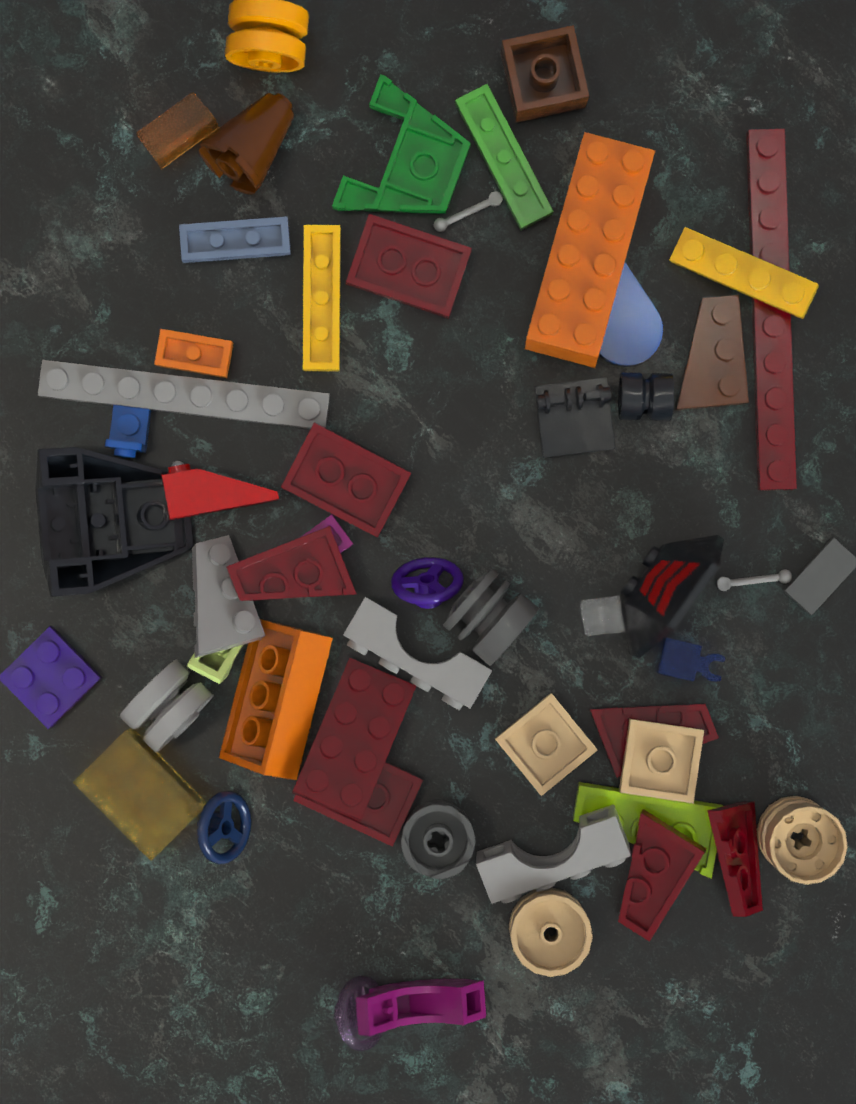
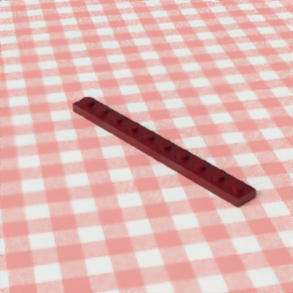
(771, 325)

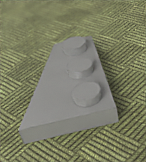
(219, 615)

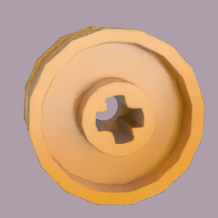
(267, 35)

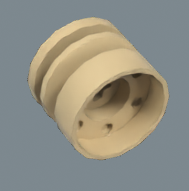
(812, 857)

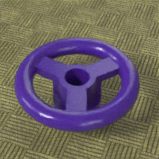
(426, 586)

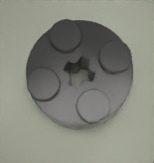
(429, 858)

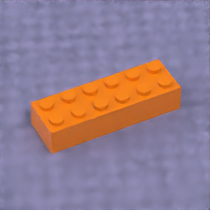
(589, 250)

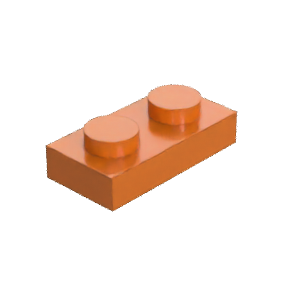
(193, 353)

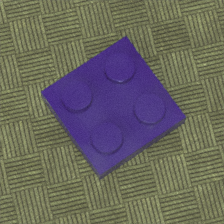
(50, 677)

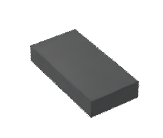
(821, 576)

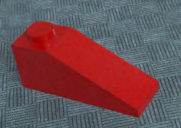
(204, 492)

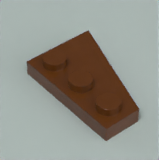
(716, 357)

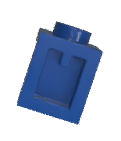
(129, 431)

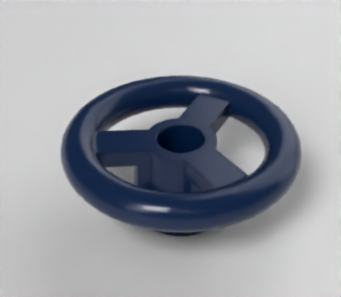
(216, 825)

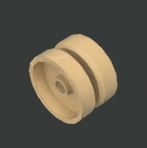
(550, 954)

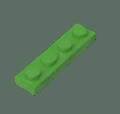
(504, 157)

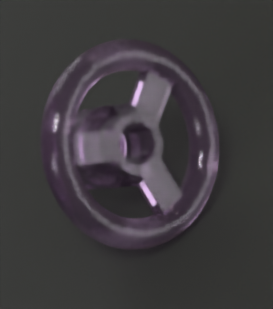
(346, 1015)

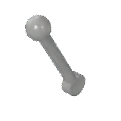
(494, 199)
(725, 583)

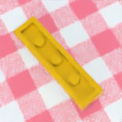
(744, 273)
(321, 298)

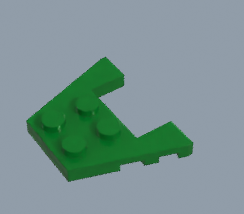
(421, 166)

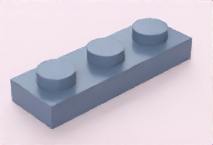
(235, 239)

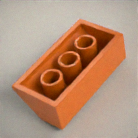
(276, 700)

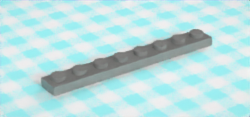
(183, 394)

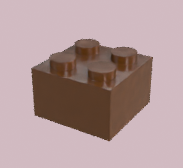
(544, 73)

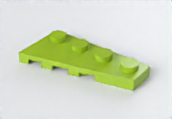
(685, 817)

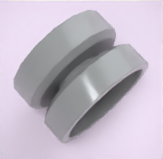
(163, 703)

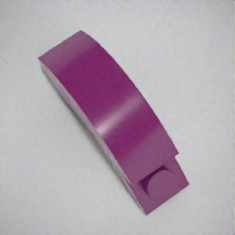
(420, 1002)

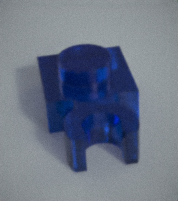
(684, 659)

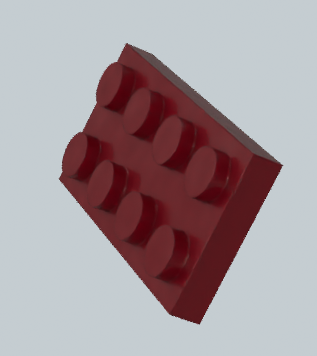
(354, 739)

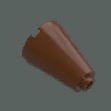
(249, 142)

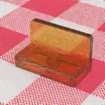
(177, 130)

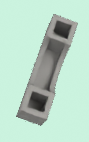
(458, 677)
(511, 871)

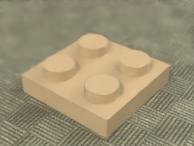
(546, 744)
(661, 761)

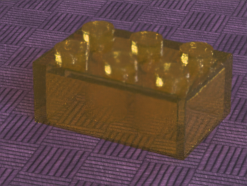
(140, 793)

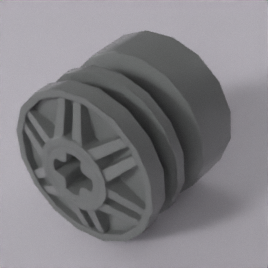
(490, 616)

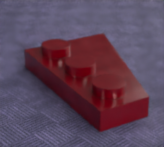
(738, 855)
(657, 874)

